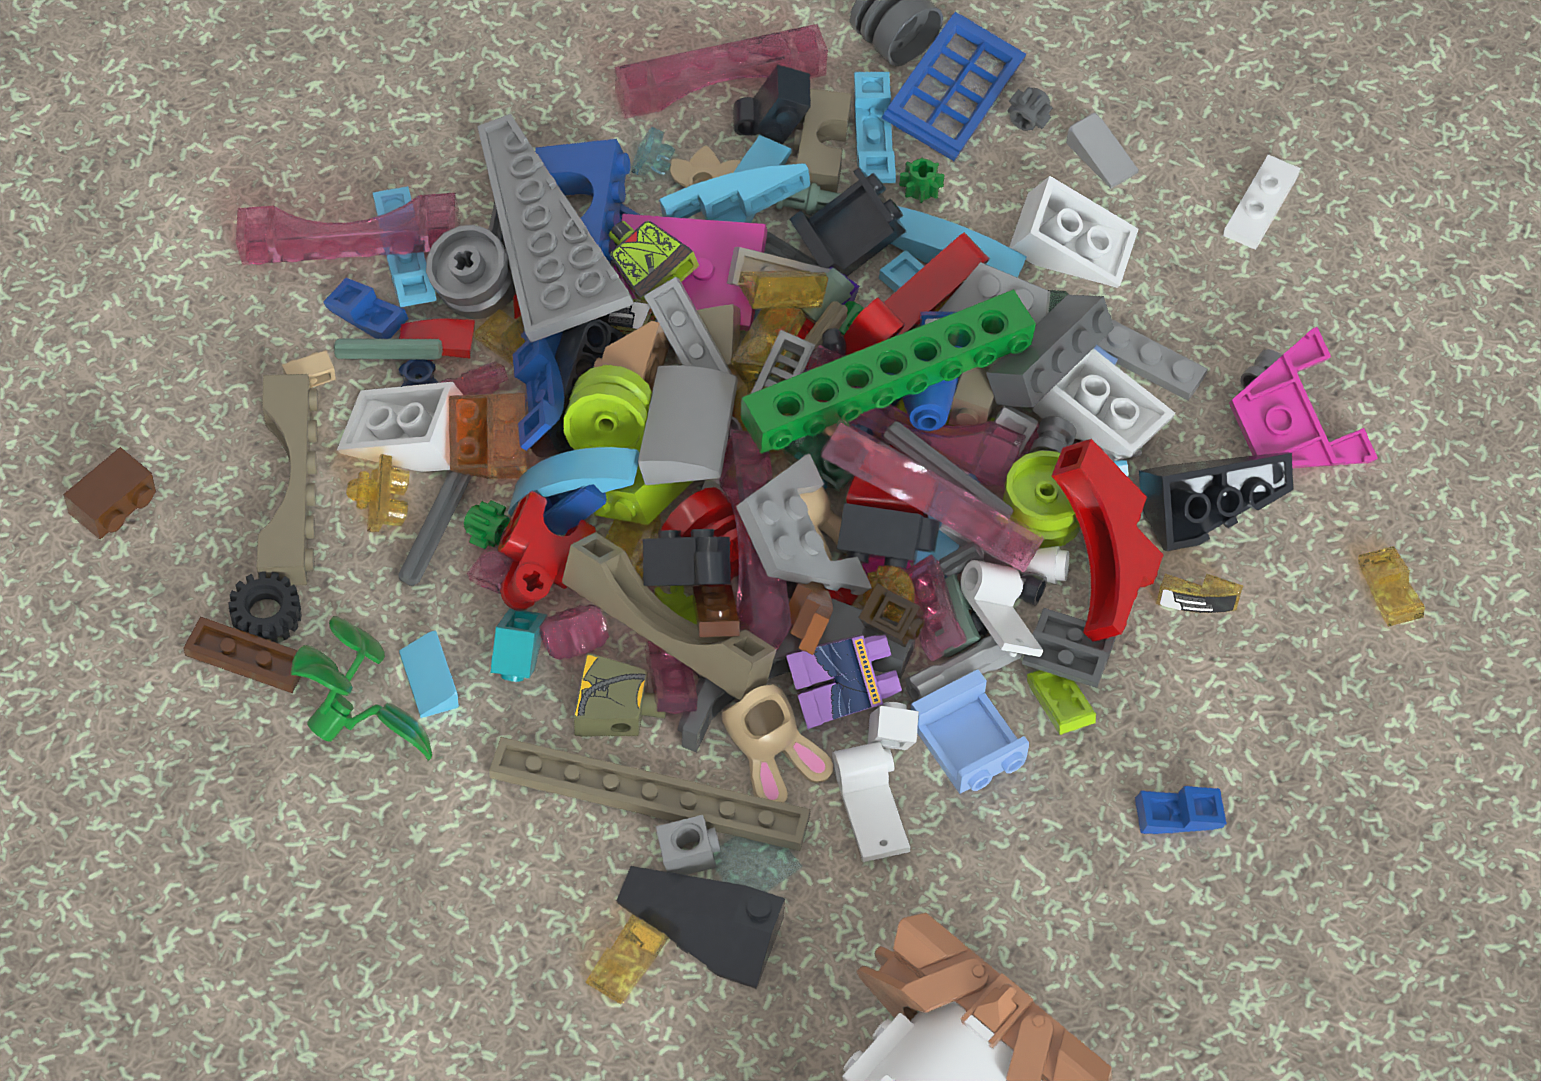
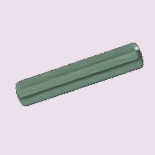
(388, 349)

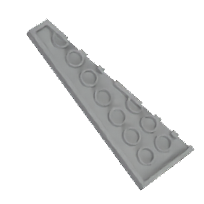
(551, 255)

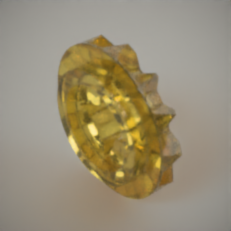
(895, 580)

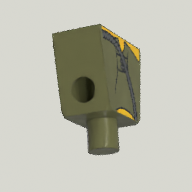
(612, 699)

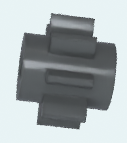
(1030, 109)

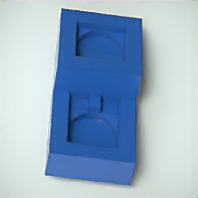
(363, 309)
(1180, 812)

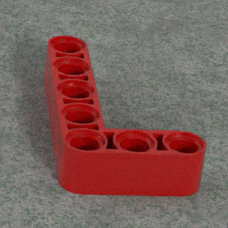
(921, 293)

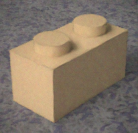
(317, 365)

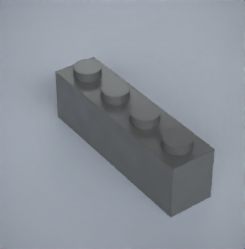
(1056, 349)

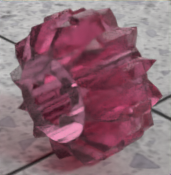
(574, 631)

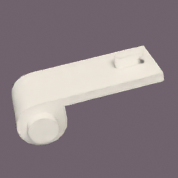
(992, 593)
(869, 801)

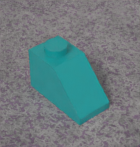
(517, 644)

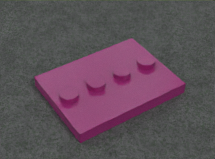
(713, 248)

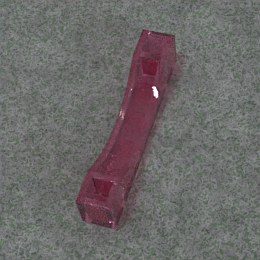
(658, 82)
(275, 236)
(979, 449)
(932, 494)
(760, 599)

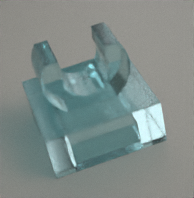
(650, 153)

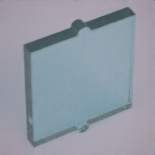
(754, 863)

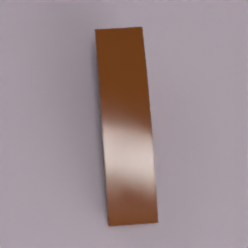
(810, 614)

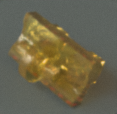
(377, 492)

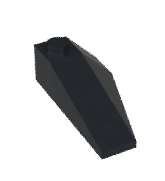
(1199, 496)
(713, 920)

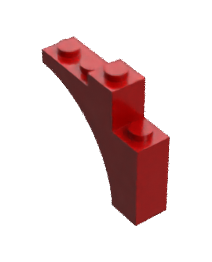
(1117, 550)

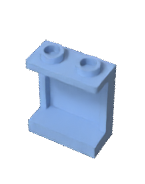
(968, 733)

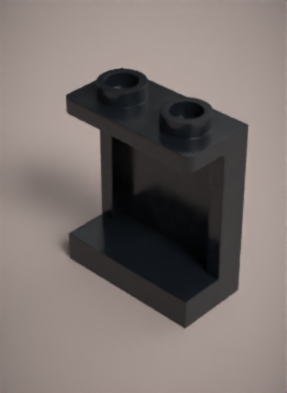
(851, 225)

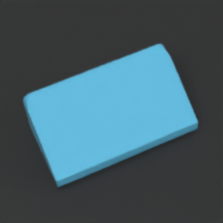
(429, 675)

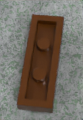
(715, 611)
(242, 654)

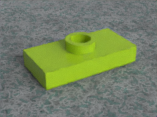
(1061, 701)

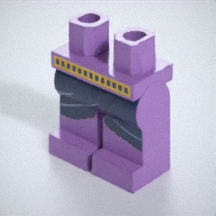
(853, 677)

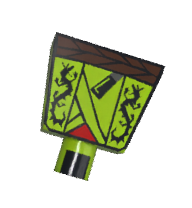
(649, 257)

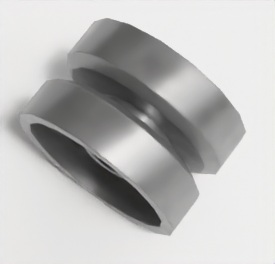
(470, 271)

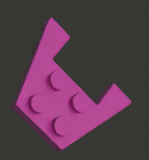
(1280, 417)

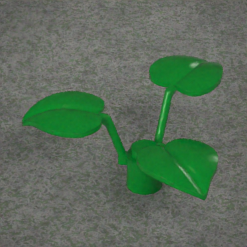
(336, 709)

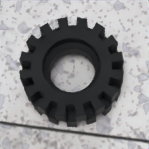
(262, 589)

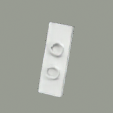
(1261, 202)

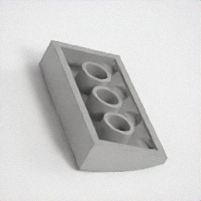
(687, 424)

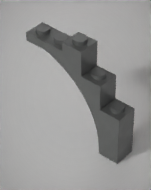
(842, 624)

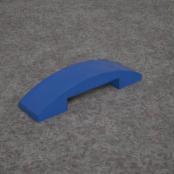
(538, 369)

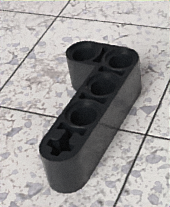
(575, 356)

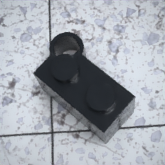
(775, 107)
(885, 535)
(686, 560)

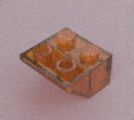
(486, 435)

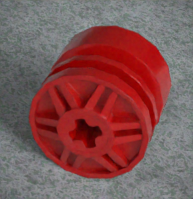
(707, 510)

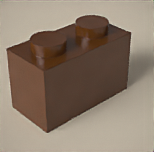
(110, 493)

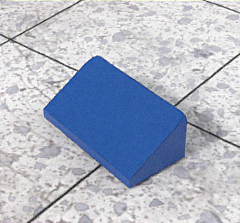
(570, 507)

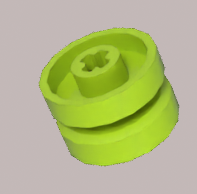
(607, 409)
(1040, 500)

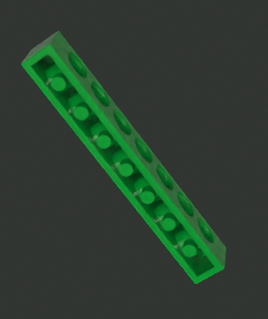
(867, 369)

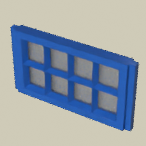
(954, 86)

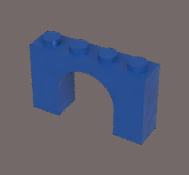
(596, 171)

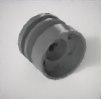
(897, 27)

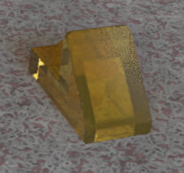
(501, 335)

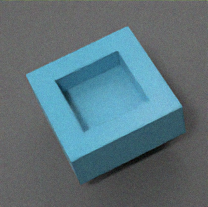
(899, 270)

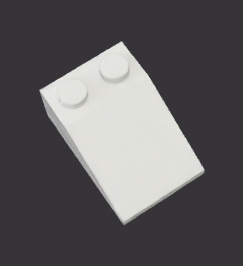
(1073, 234)
(1105, 406)
(402, 423)

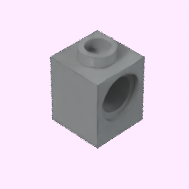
(677, 834)

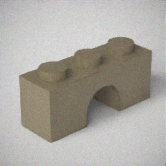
(823, 122)

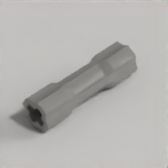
(983, 656)

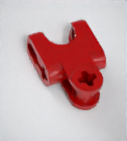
(536, 553)

